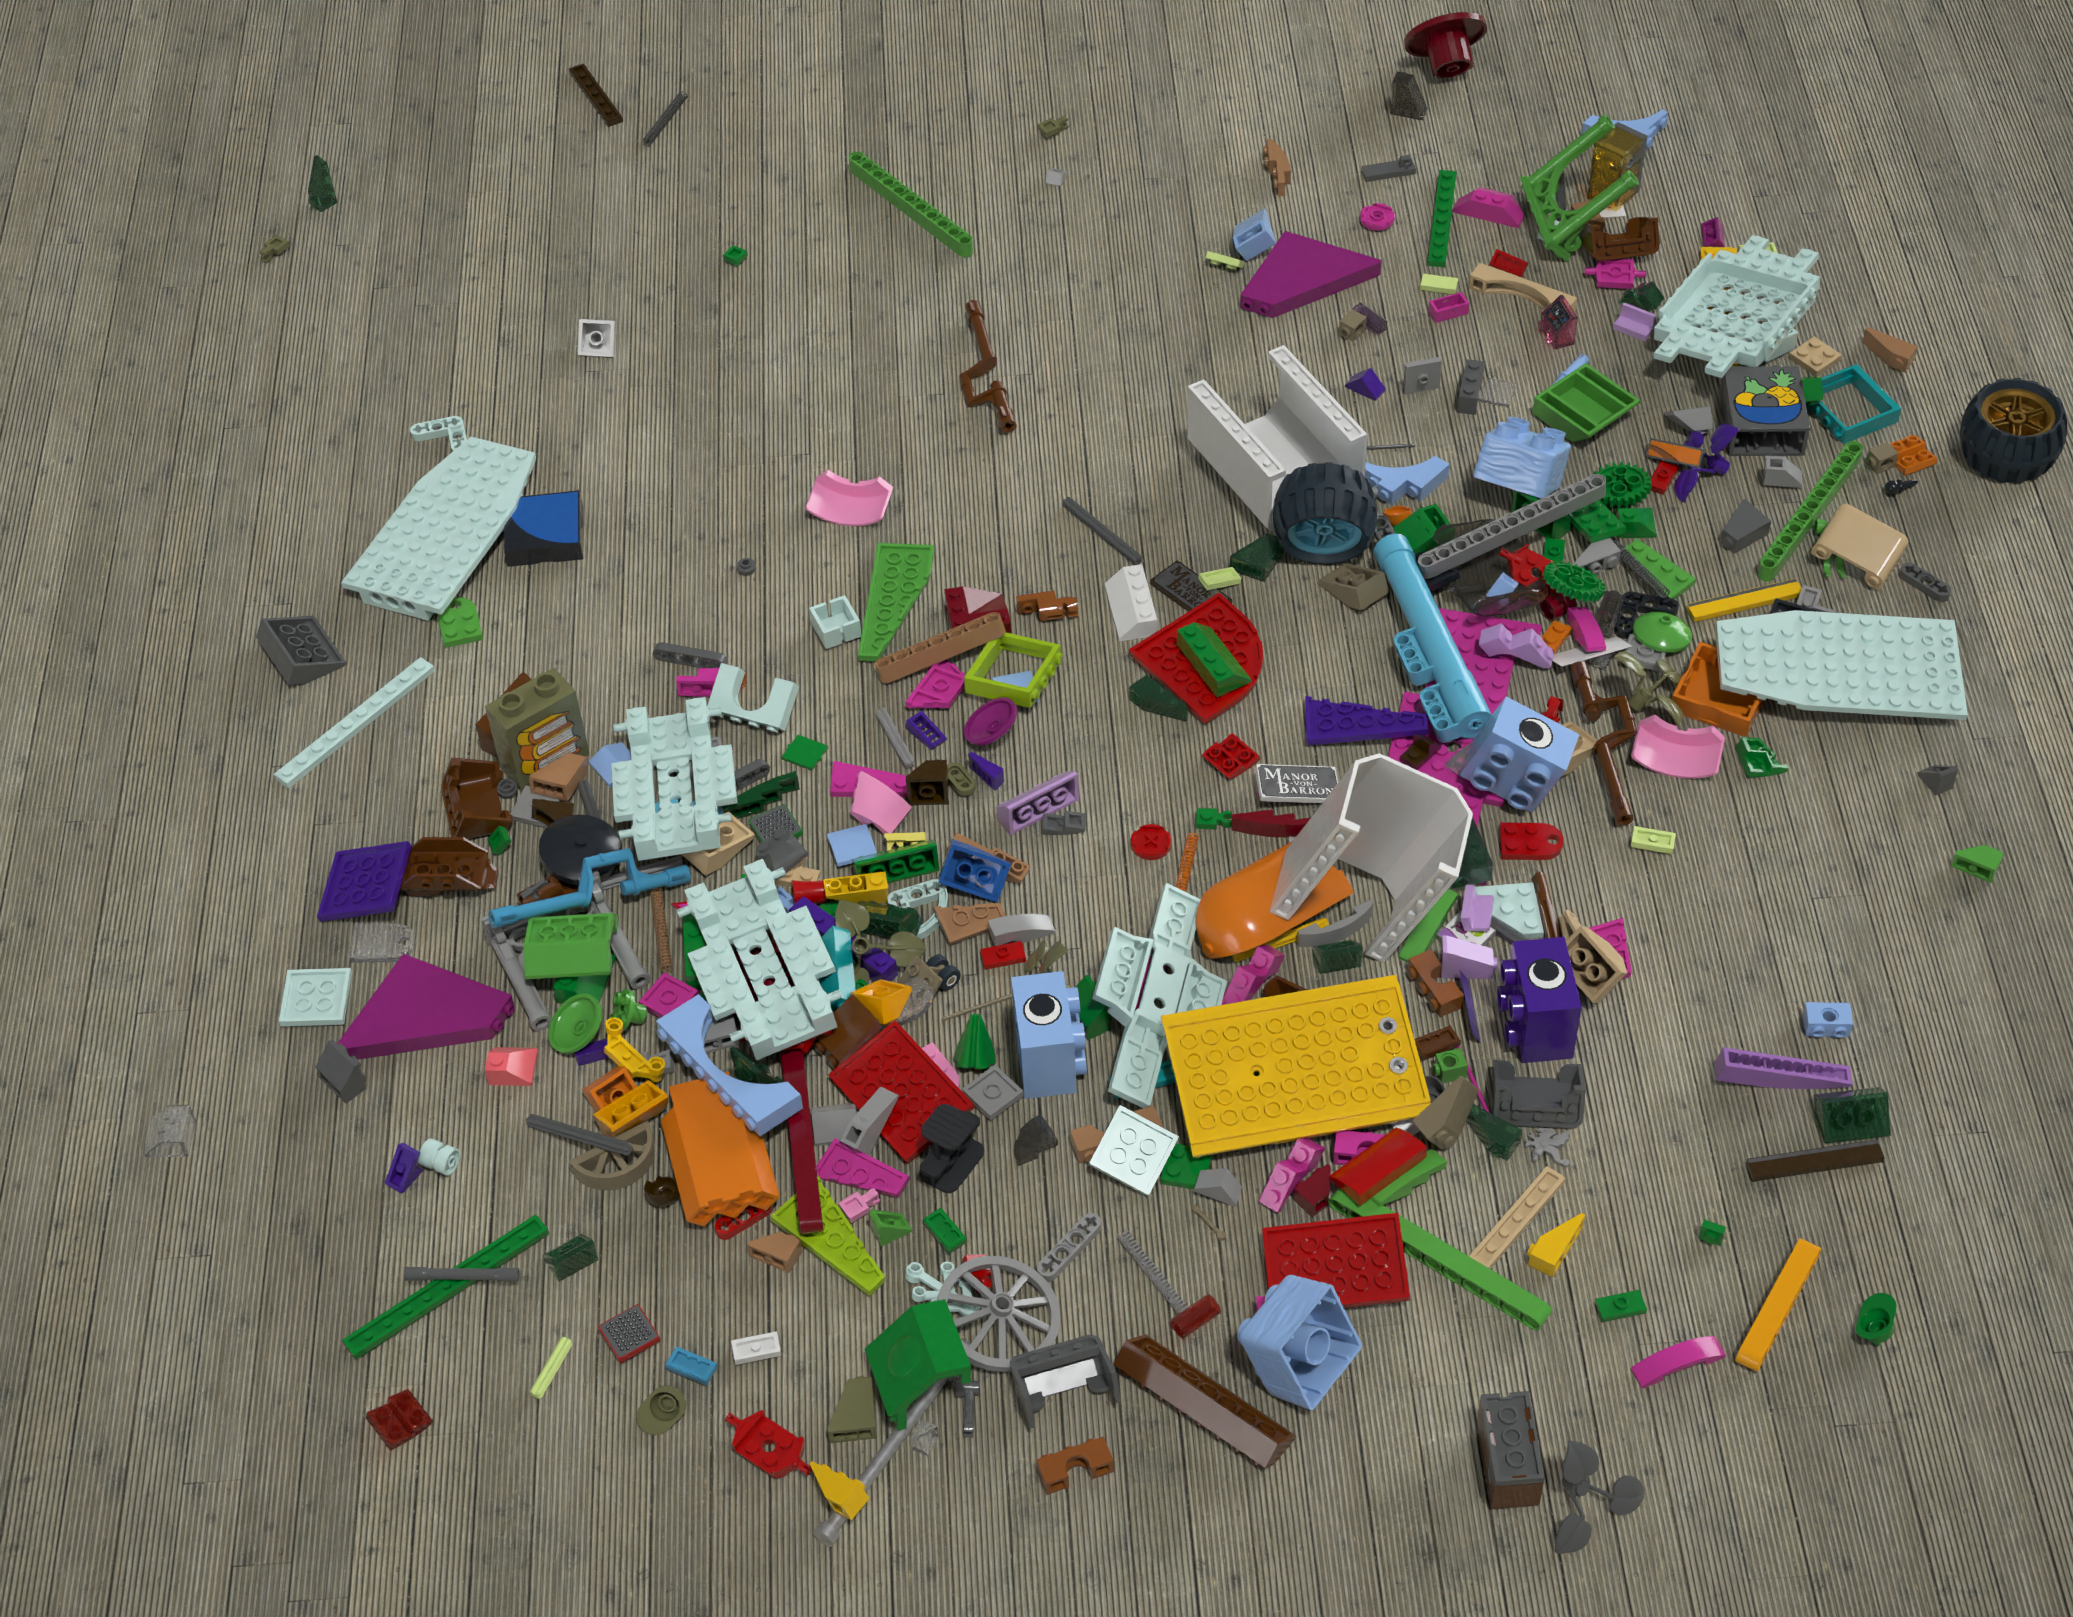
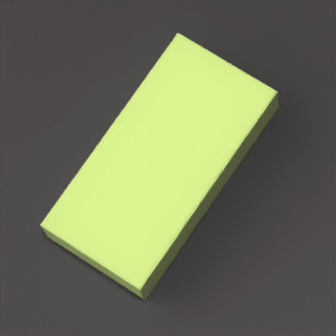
(1439, 284)
(1219, 578)

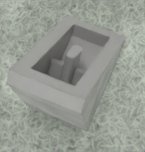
(1218, 1185)

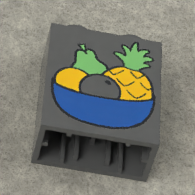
(1767, 409)

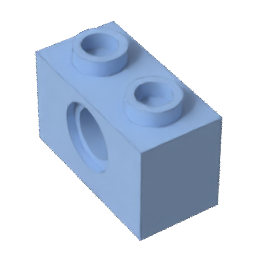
(1827, 1019)

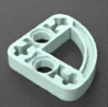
(905, 899)

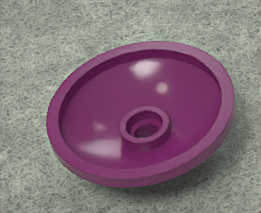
(990, 721)

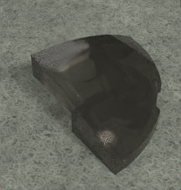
(1033, 1138)

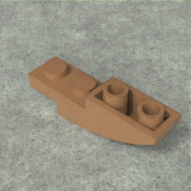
(1277, 165)
(1017, 869)

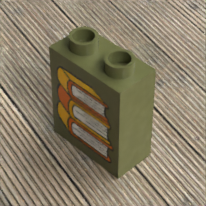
(536, 726)

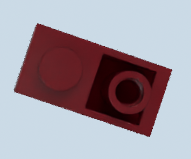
(1314, 1192)

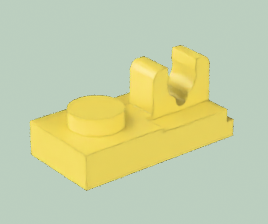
(901, 838)

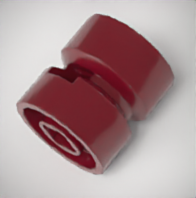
(1556, 605)

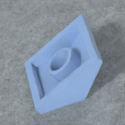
(605, 756)

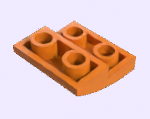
(1912, 455)

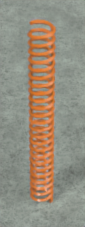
(1195, 842)

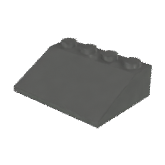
(299, 648)

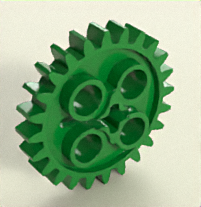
(1625, 484)
(1574, 581)

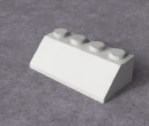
(1131, 603)

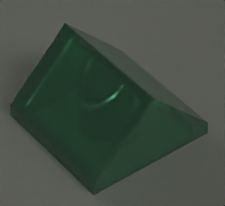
(1338, 956)
(571, 1257)

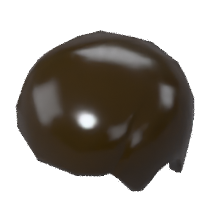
(662, 1191)

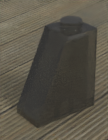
(1407, 97)

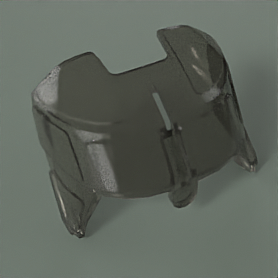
(1482, 573)

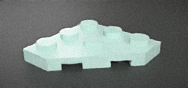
(1516, 907)

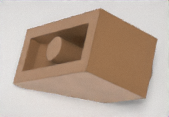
(776, 1250)

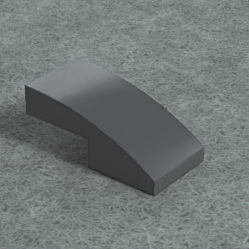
(1063, 825)

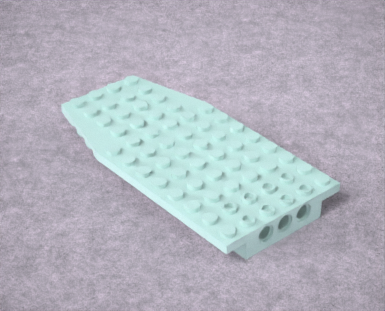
(442, 529)
(1845, 663)

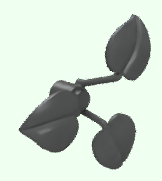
(1577, 1465)

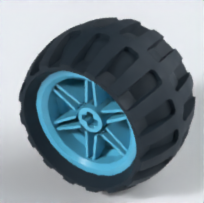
(1324, 513)

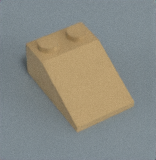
(1583, 749)
(732, 838)

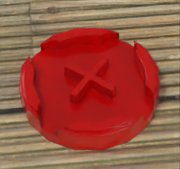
(1151, 842)

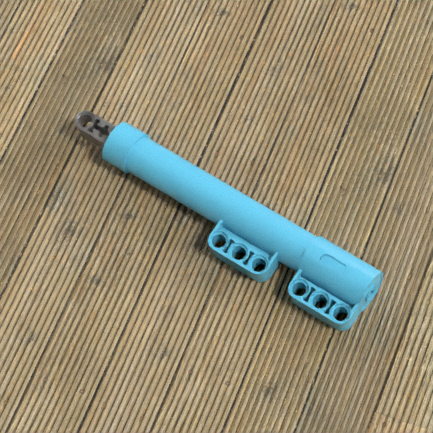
(1427, 648)

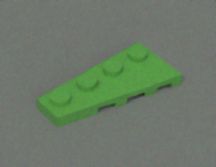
(1664, 570)

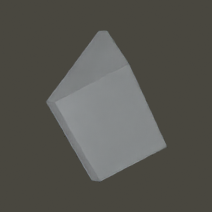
(831, 1122)

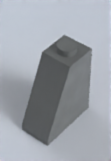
(1745, 527)

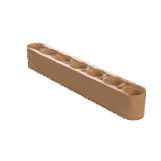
(940, 647)

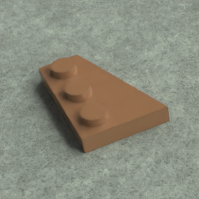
(966, 921)

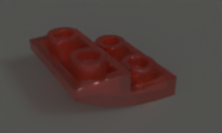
(399, 1419)

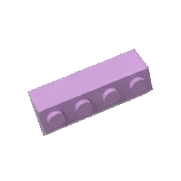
(1041, 799)

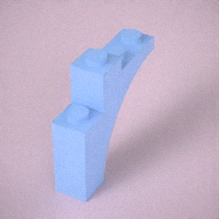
(1649, 126)
(1413, 480)

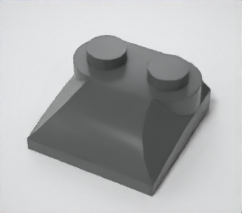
(781, 851)

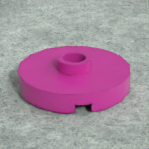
(1377, 217)

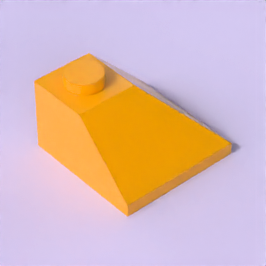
(884, 999)

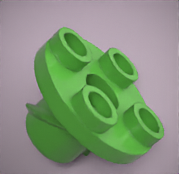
(627, 1009)

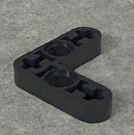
(1634, 607)

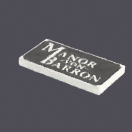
(1295, 783)

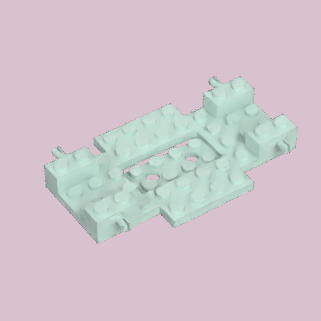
(670, 745)
(740, 917)

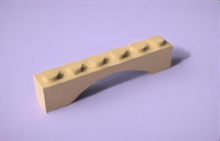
(1492, 280)

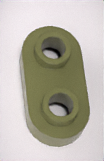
(963, 782)

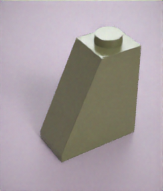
(854, 1413)

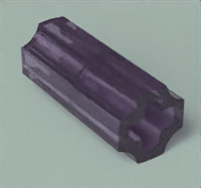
(1374, 321)

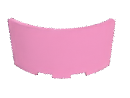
(846, 502)
(1677, 752)

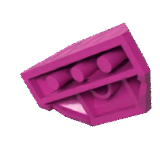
(1490, 206)

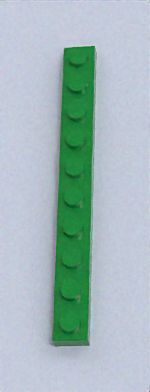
(439, 1291)

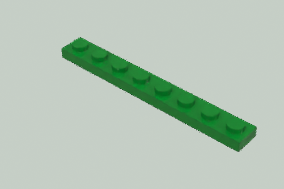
(1442, 218)

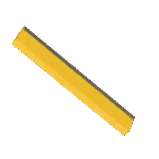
(1743, 600)

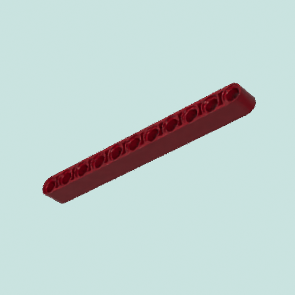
(803, 1146)

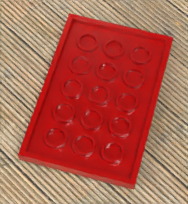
(905, 1069)
(1354, 1255)

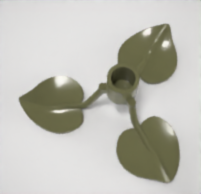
(1643, 696)
(856, 919)
(1053, 954)

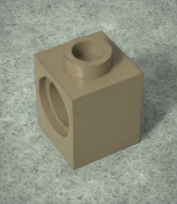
(1352, 325)
(1882, 458)

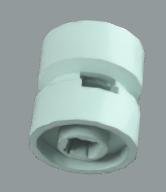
(438, 1157)

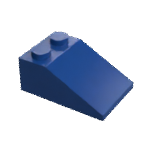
(973, 871)

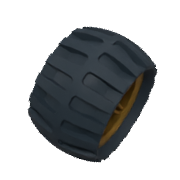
(2013, 430)

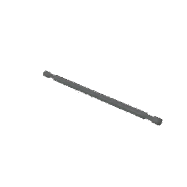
(1390, 446)

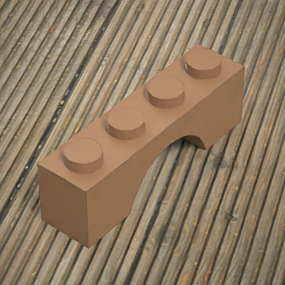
(1087, 1138)

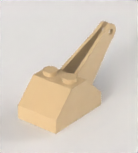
(1593, 959)

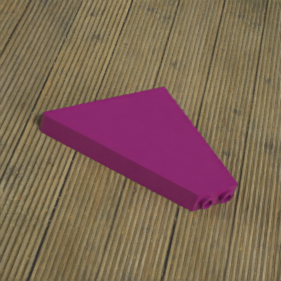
(1302, 273)
(425, 1009)

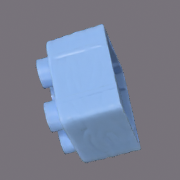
(1523, 458)
(1300, 1340)

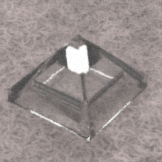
(1600, 662)

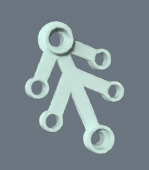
(916, 1274)

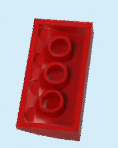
(1379, 1165)

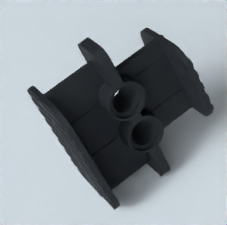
(953, 1149)

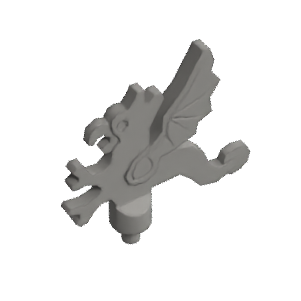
(1543, 1144)

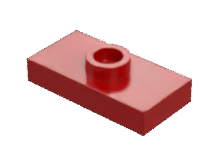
(1508, 263)
(1663, 477)
(1003, 955)

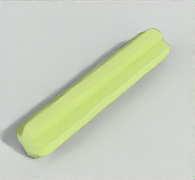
(550, 1368)

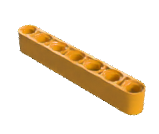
(1778, 1305)

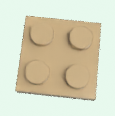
(1815, 356)

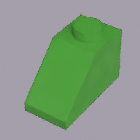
(1978, 861)

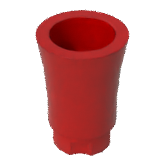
(811, 890)

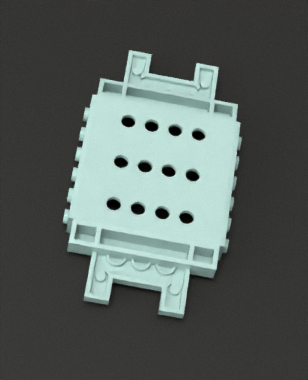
(1749, 271)

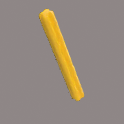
(1283, 939)

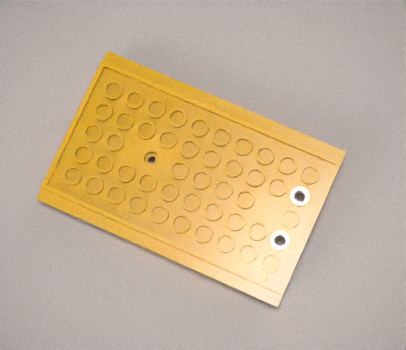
(1318, 1060)

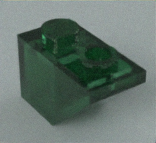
(1643, 296)

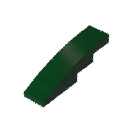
(768, 792)

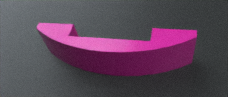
(1675, 1358)

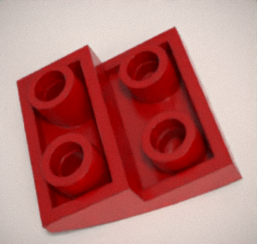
(1231, 756)

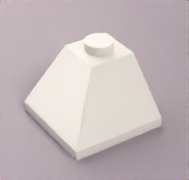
(596, 338)

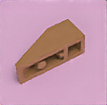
(1889, 349)

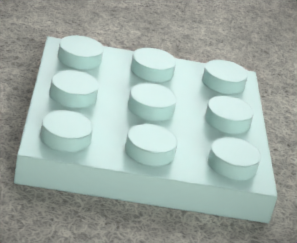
(315, 997)
(1133, 1150)

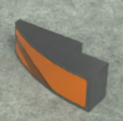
(1675, 452)

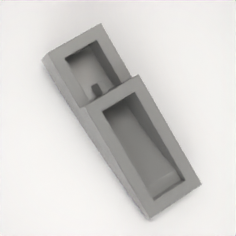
(1020, 928)

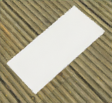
(1580, 654)

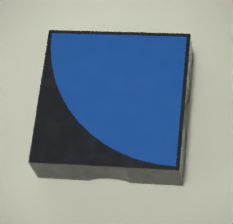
(545, 529)

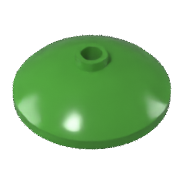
(1662, 632)
(575, 1023)

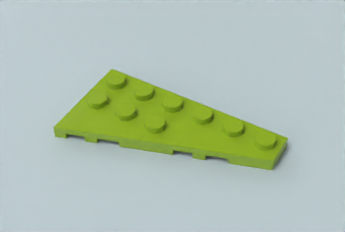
(836, 1245)

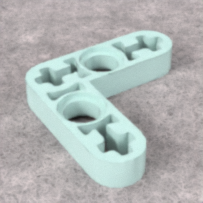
(451, 430)

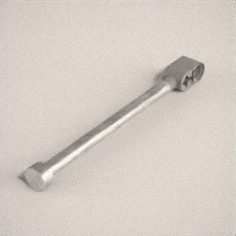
(827, 1531)

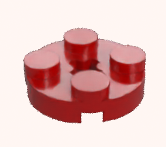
(1554, 706)

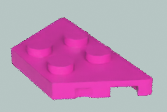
(938, 687)

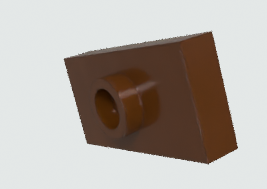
(1437, 1042)

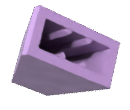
(1472, 959)

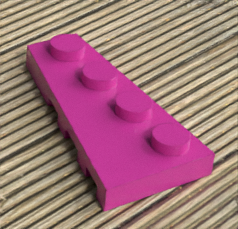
(845, 779)
(856, 1169)

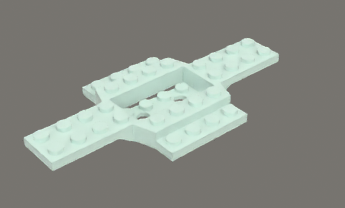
(1184, 990)

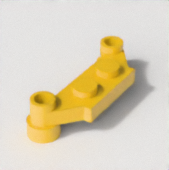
(626, 1056)

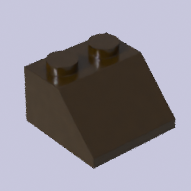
(928, 784)

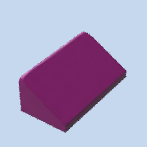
(1713, 233)

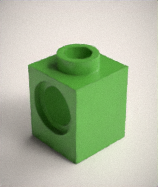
(1450, 1058)

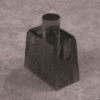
(1610, 606)

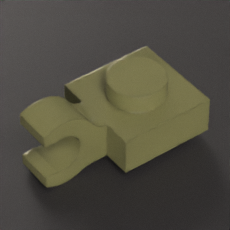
(1051, 127)
(275, 245)

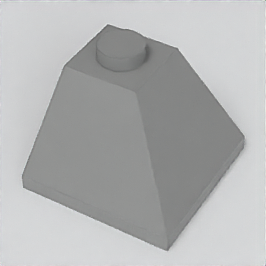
(1692, 419)

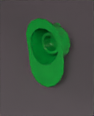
(1877, 1318)

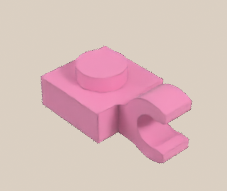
(857, 1206)

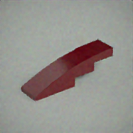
(1266, 824)

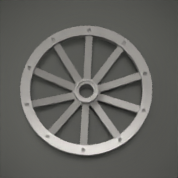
(1004, 1300)

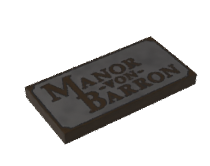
(1183, 586)

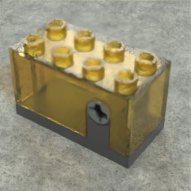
(1613, 156)

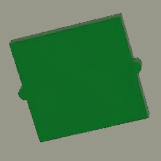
(804, 752)

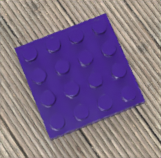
(364, 881)

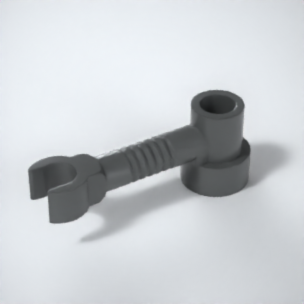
(968, 1391)

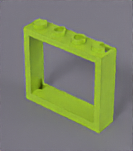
(979, 686)

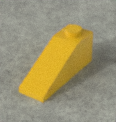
(1554, 1245)

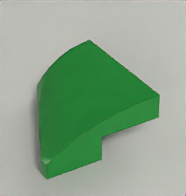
(1758, 759)

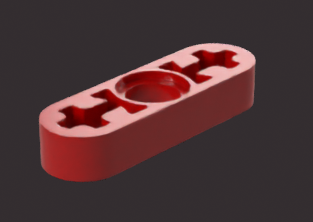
(740, 1225)

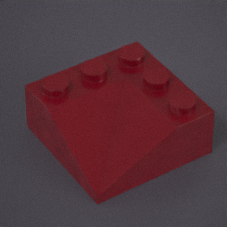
(968, 603)

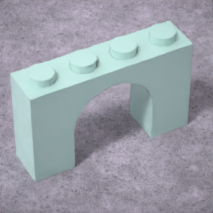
(773, 714)

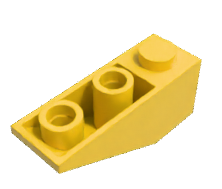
(858, 888)
(842, 1493)

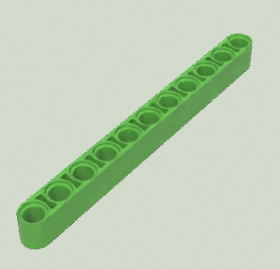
(911, 204)
(1809, 511)
(1455, 1265)

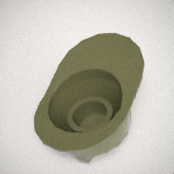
(661, 1410)

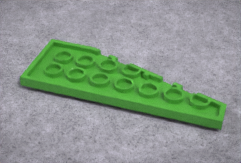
(895, 585)

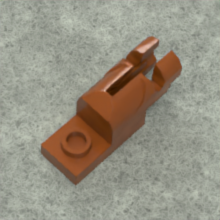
(1047, 605)

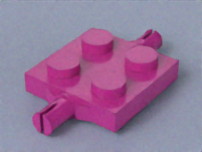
(1615, 273)

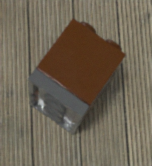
(1510, 1450)

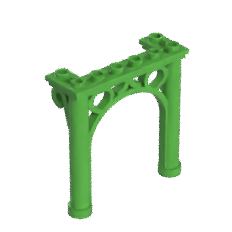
(1543, 185)

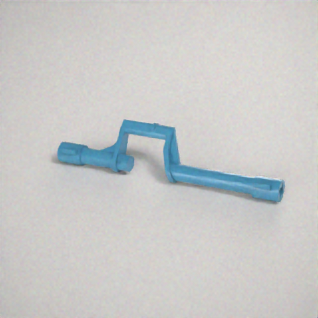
(636, 883)

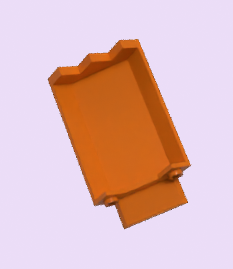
(715, 1156)

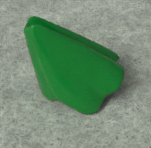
(975, 1045)

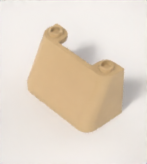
(1862, 543)

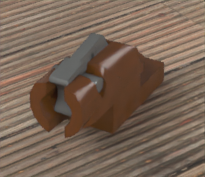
(545, 889)

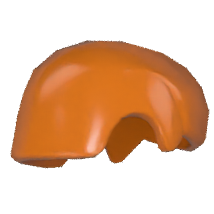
(1397, 514)

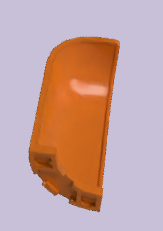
(1236, 909)

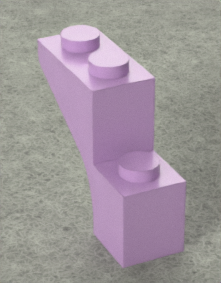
(1525, 645)

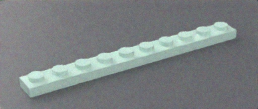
(354, 722)

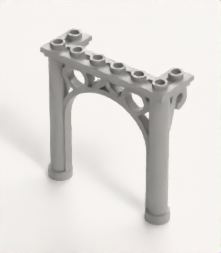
(504, 944)

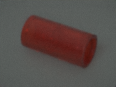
(1195, 1316)

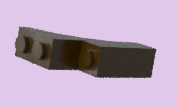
(550, 811)

